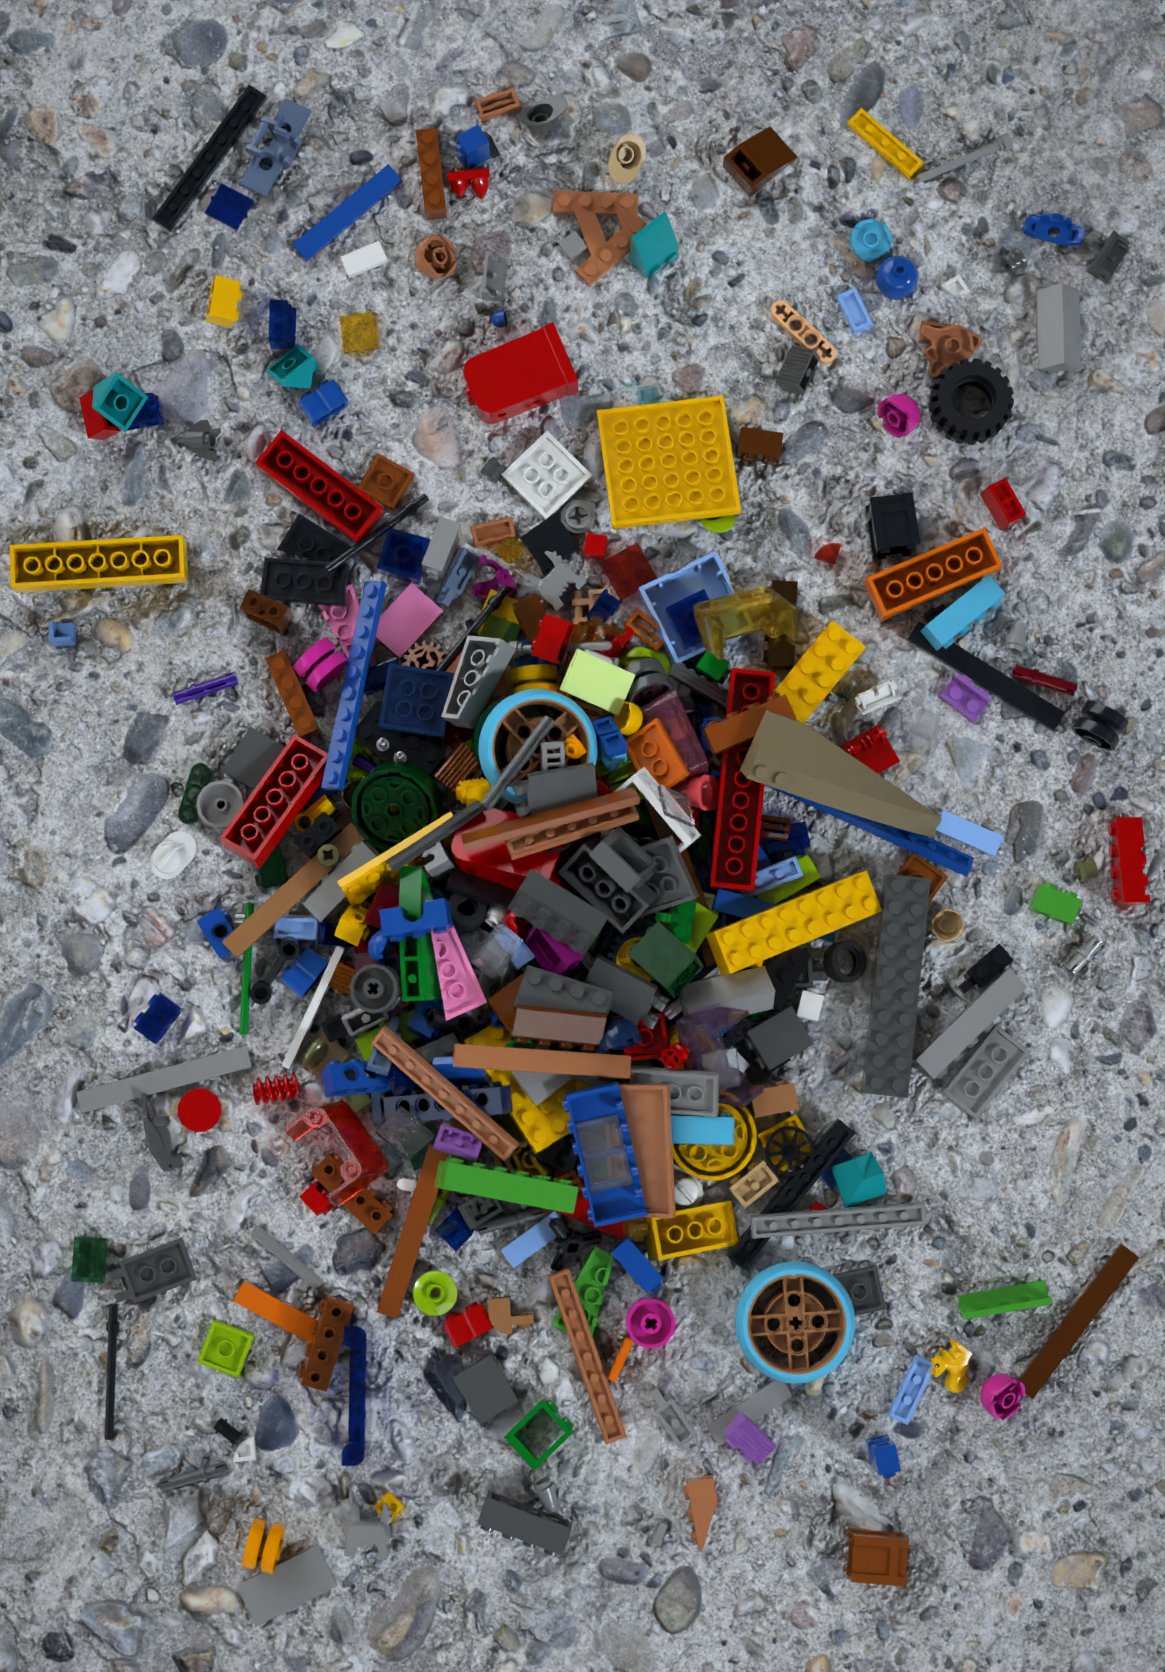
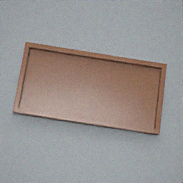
(650, 1131)

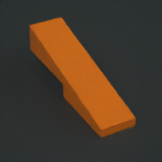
(275, 1310)

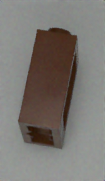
(261, 608)

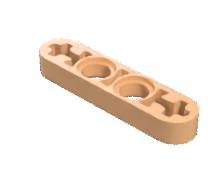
(806, 329)

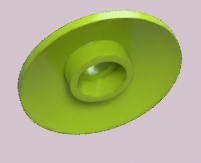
(426, 1301)

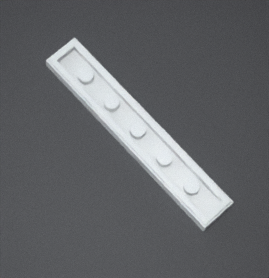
(313, 1009)

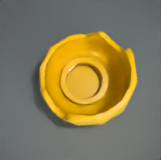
(629, 718)

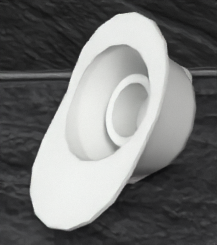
(173, 855)
(687, 1189)

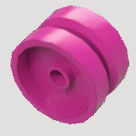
(320, 664)
(653, 1335)

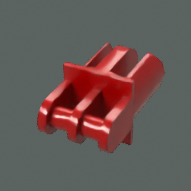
(619, 644)

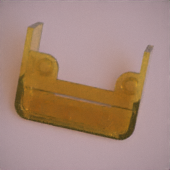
(742, 615)

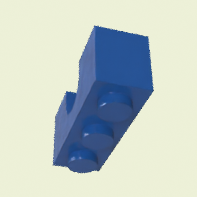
(435, 919)
(883, 1456)

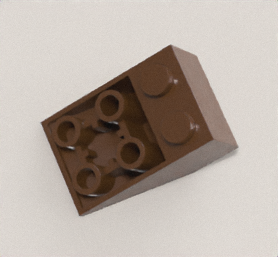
(758, 160)

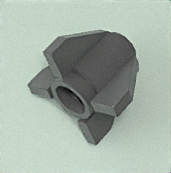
(201, 439)

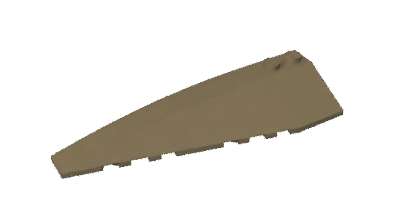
(808, 765)

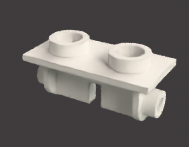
(870, 701)

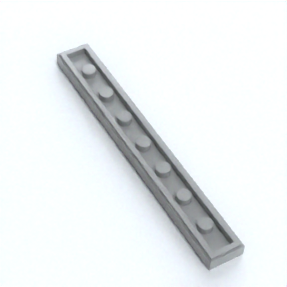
(164, 1079)
(837, 1220)

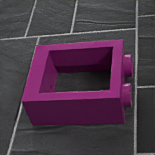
(552, 954)

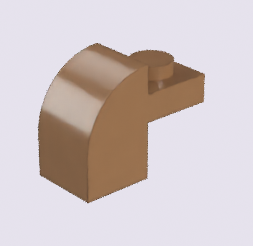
(501, 1318)

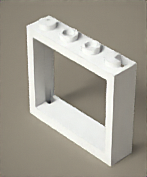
(648, 787)

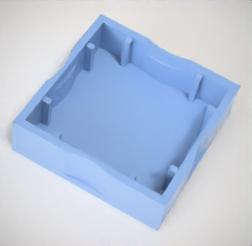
(660, 593)

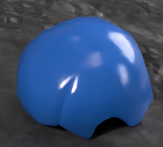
(380, 948)

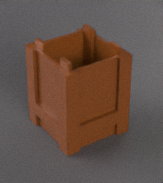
(877, 1557)

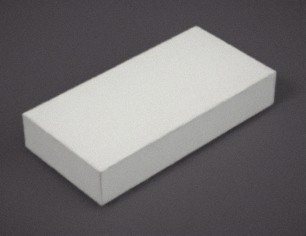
(364, 259)

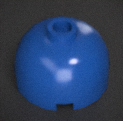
(897, 277)

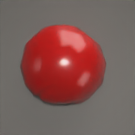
(516, 924)

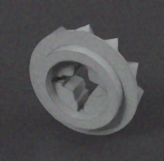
(584, 509)

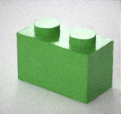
(1055, 904)

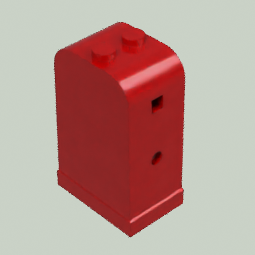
(519, 376)
(493, 860)

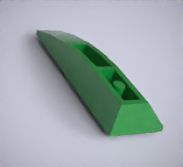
(417, 955)

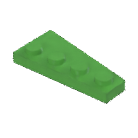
(590, 1286)

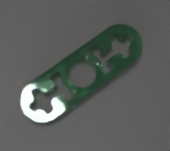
(204, 780)

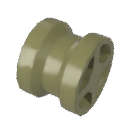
(328, 859)
(1085, 869)

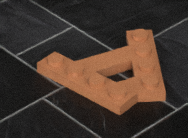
(586, 208)

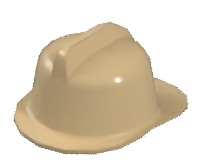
(626, 158)

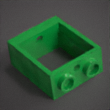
(523, 1450)

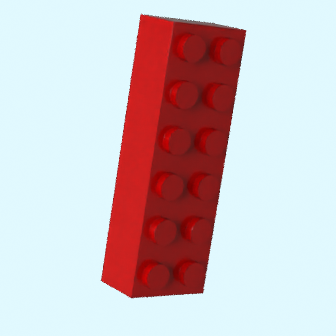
(319, 487)
(275, 802)

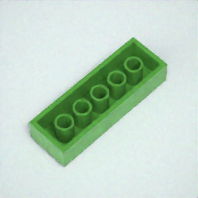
(508, 1187)

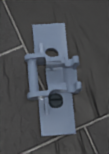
(281, 151)

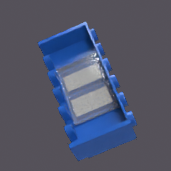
(605, 1154)

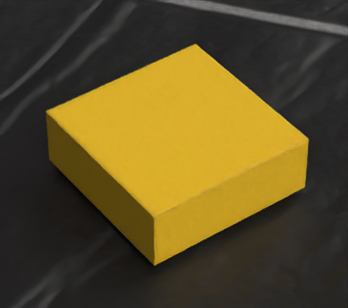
(393, 1502)

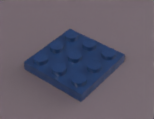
(415, 700)

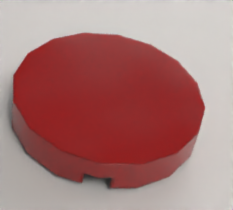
(199, 1110)

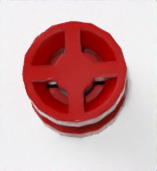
(669, 1055)

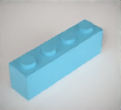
(963, 612)
(703, 1129)

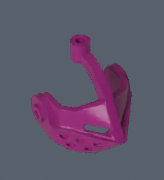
(482, 589)

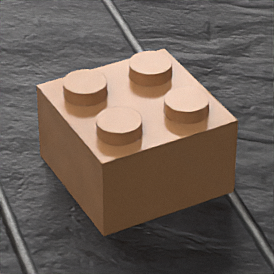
(774, 1099)

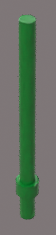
(246, 980)

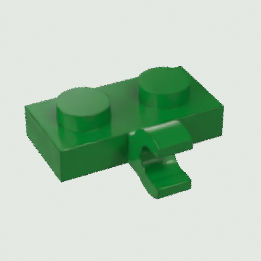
(680, 920)

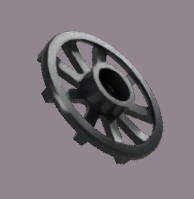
(790, 1151)

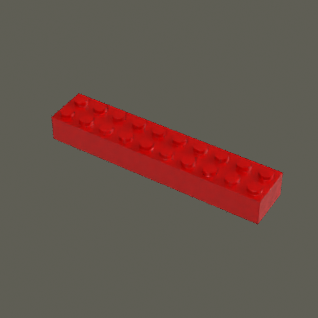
(738, 797)

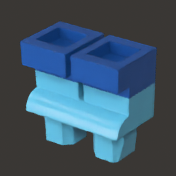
(610, 743)

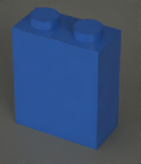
(637, 1265)

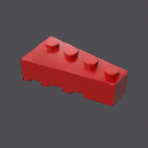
(1128, 862)

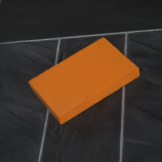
(655, 751)

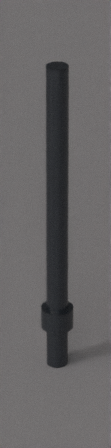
(408, 510)
(493, 604)
(112, 1327)

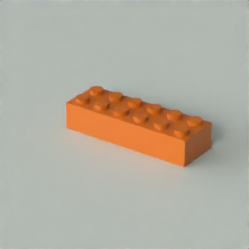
(932, 574)

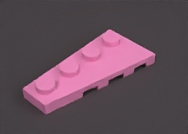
(343, 620)

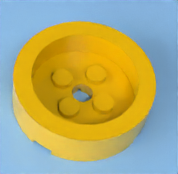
(721, 1161)

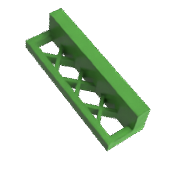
(1003, 1299)

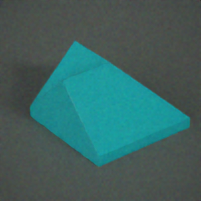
(294, 368)
(118, 400)
(859, 1179)

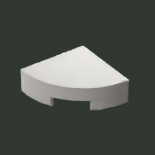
(955, 287)
(246, 1450)

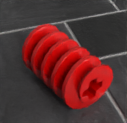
(276, 1088)

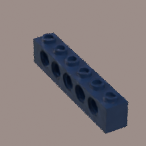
(498, 1102)

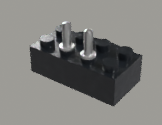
(398, 746)

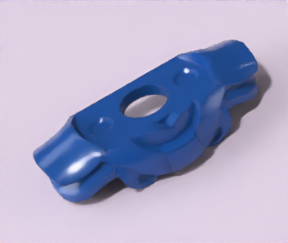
(1069, 233)

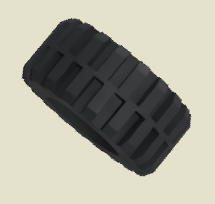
(982, 377)

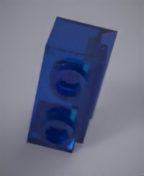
(282, 325)

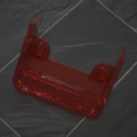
(366, 1157)

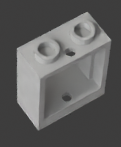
(441, 549)

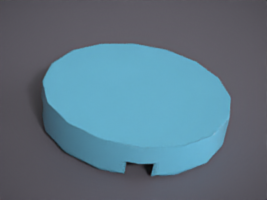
(870, 240)

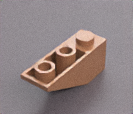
(703, 1502)

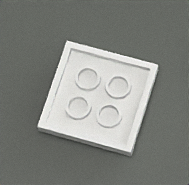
(546, 475)

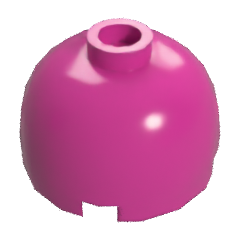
(899, 414)
(1002, 1395)

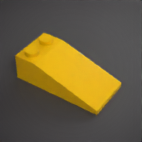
(692, 1231)

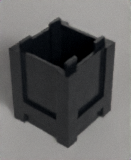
(892, 525)

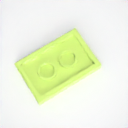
(597, 682)

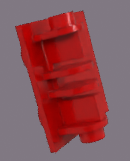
(872, 749)

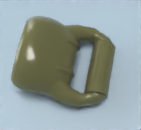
(315, 1052)

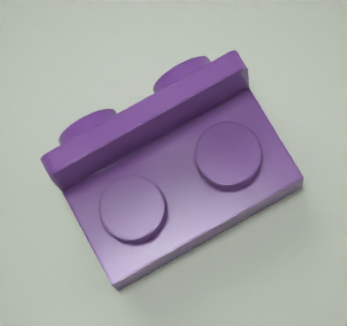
(965, 697)
(458, 1143)

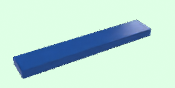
(347, 213)
(745, 906)

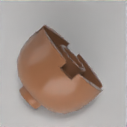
(435, 257)

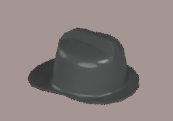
(543, 114)

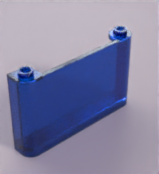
(359, 1338)

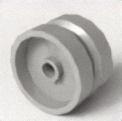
(213, 797)

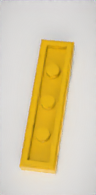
(885, 143)

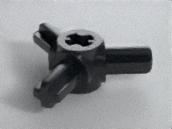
(570, 1242)

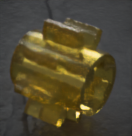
(510, 550)
(636, 1228)

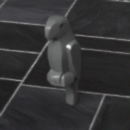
(159, 1138)

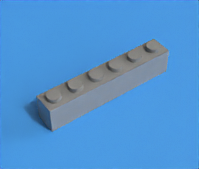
(970, 1023)

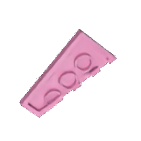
(456, 977)

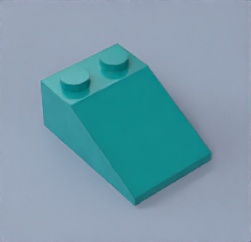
(654, 246)

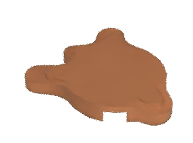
(948, 346)

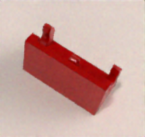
(1003, 504)

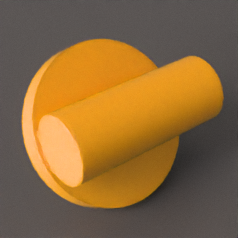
(573, 747)

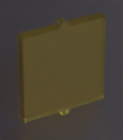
(359, 332)

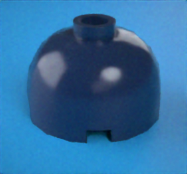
(619, 1035)

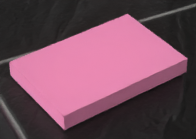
(407, 620)

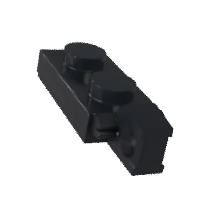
(985, 969)

